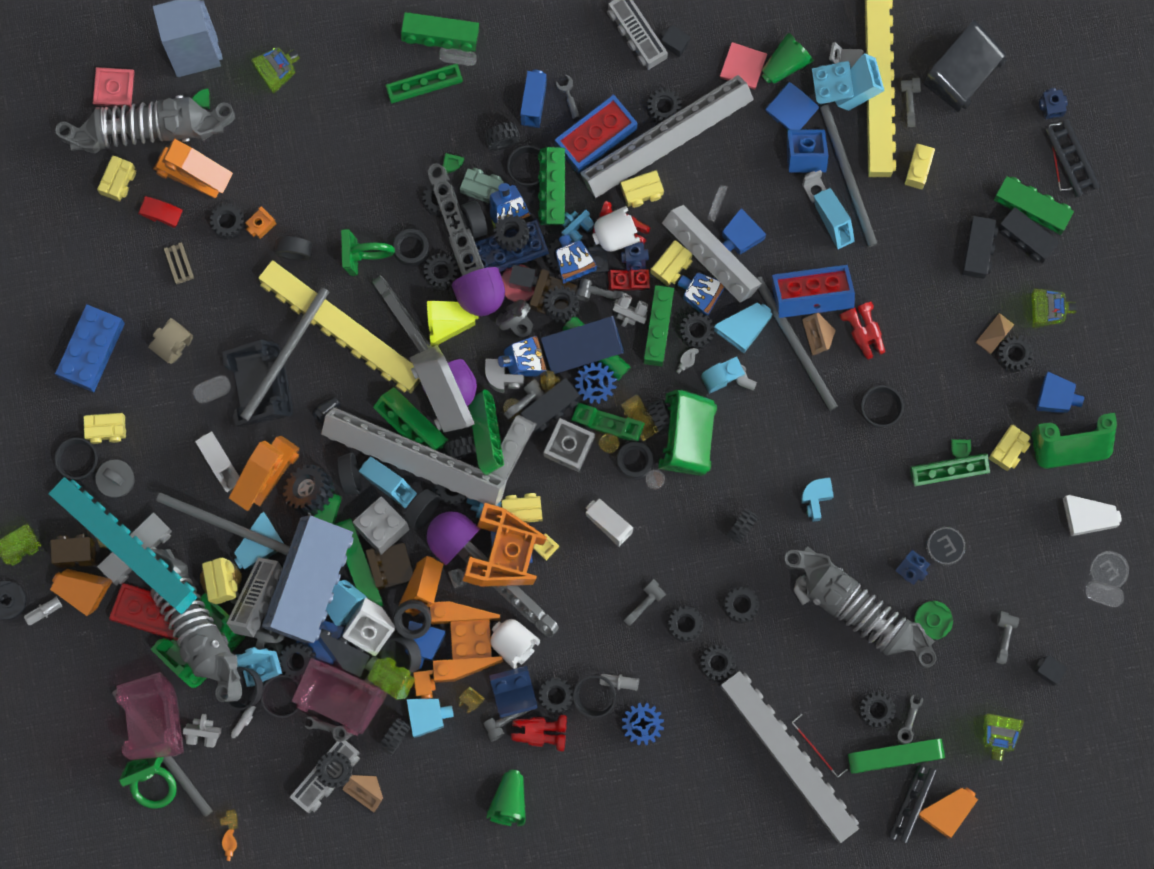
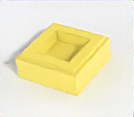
(547, 549)

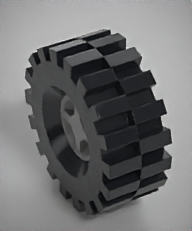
(308, 490)

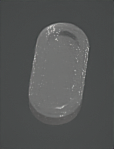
(457, 56)
(717, 203)
(212, 389)
(1104, 593)

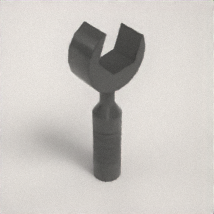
(570, 100)

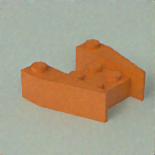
(192, 169)
(263, 471)
(509, 552)
(469, 640)

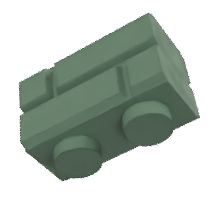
(480, 185)

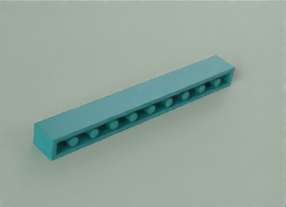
(125, 547)

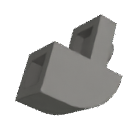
(498, 379)

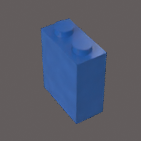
(533, 98)

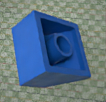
(807, 150)

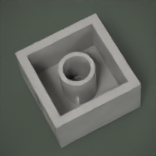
(569, 445)
(381, 525)

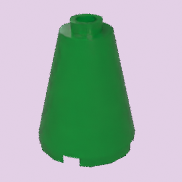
(786, 60)
(509, 800)

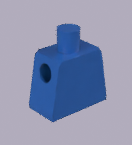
(742, 233)
(1057, 395)
(429, 642)

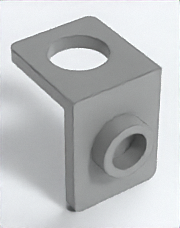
(844, 55)
(810, 180)

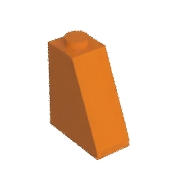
(423, 583)
(81, 589)
(950, 811)

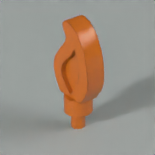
(229, 844)

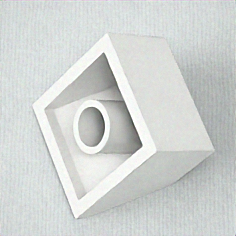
(369, 627)

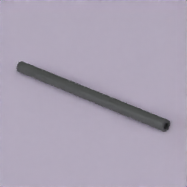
(848, 175)
(797, 346)
(284, 354)
(223, 523)
(184, 781)

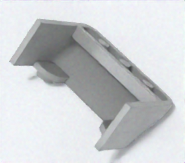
(441, 390)

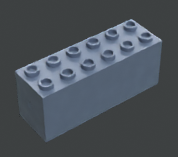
(188, 36)
(308, 579)

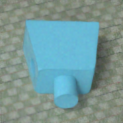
(344, 602)
(427, 715)

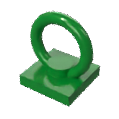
(354, 252)
(142, 770)

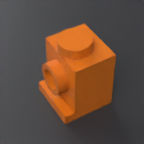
(268, 223)
(424, 684)

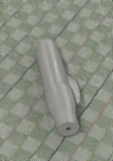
(244, 721)

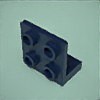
(513, 691)

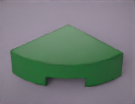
(202, 98)
(452, 162)

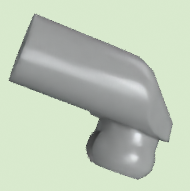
(745, 382)
(800, 590)

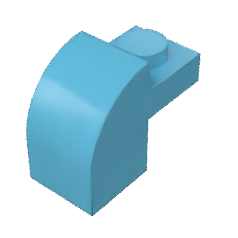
(721, 374)
(814, 492)

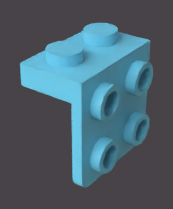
(833, 82)
(262, 661)

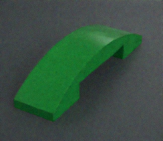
(608, 423)

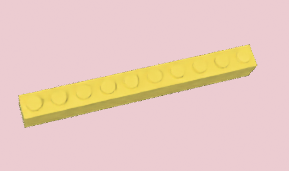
(879, 107)
(341, 327)

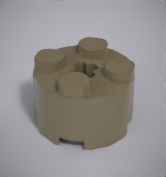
(170, 341)

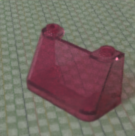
(338, 696)
(150, 718)

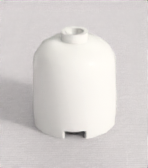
(615, 230)
(513, 642)

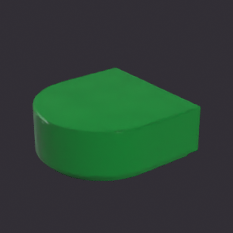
(960, 448)

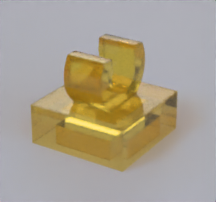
(471, 698)

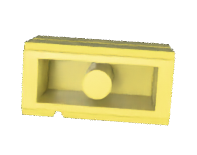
(919, 166)
(116, 178)
(642, 189)
(671, 263)
(104, 427)
(1010, 447)
(526, 509)
(219, 580)

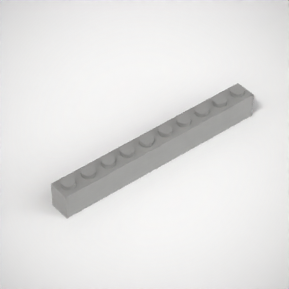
(667, 136)
(413, 457)
(789, 757)

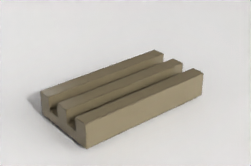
(173, 248)

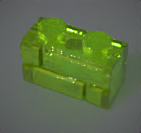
(18, 544)
(391, 678)

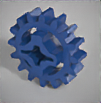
(590, 390)
(644, 732)

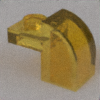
(635, 410)

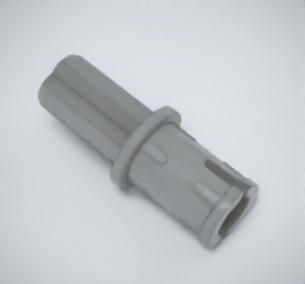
(42, 611)
(621, 682)

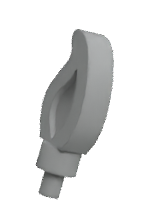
(687, 359)

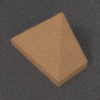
(818, 333)
(994, 333)
(365, 790)

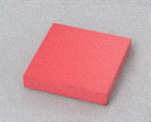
(745, 63)
(113, 87)

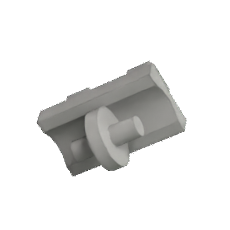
(628, 313)
(203, 728)

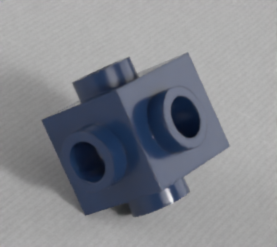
(1053, 103)
(635, 256)
(913, 568)

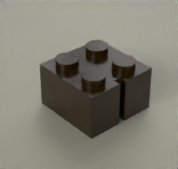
(67, 551)

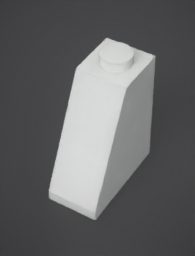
(218, 461)
(1089, 516)
(609, 521)

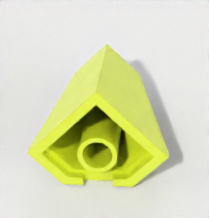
(447, 320)

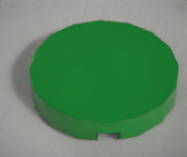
(934, 619)

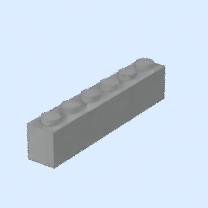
(711, 253)

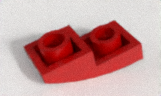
(161, 211)
(628, 279)

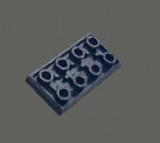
(494, 256)
(582, 345)

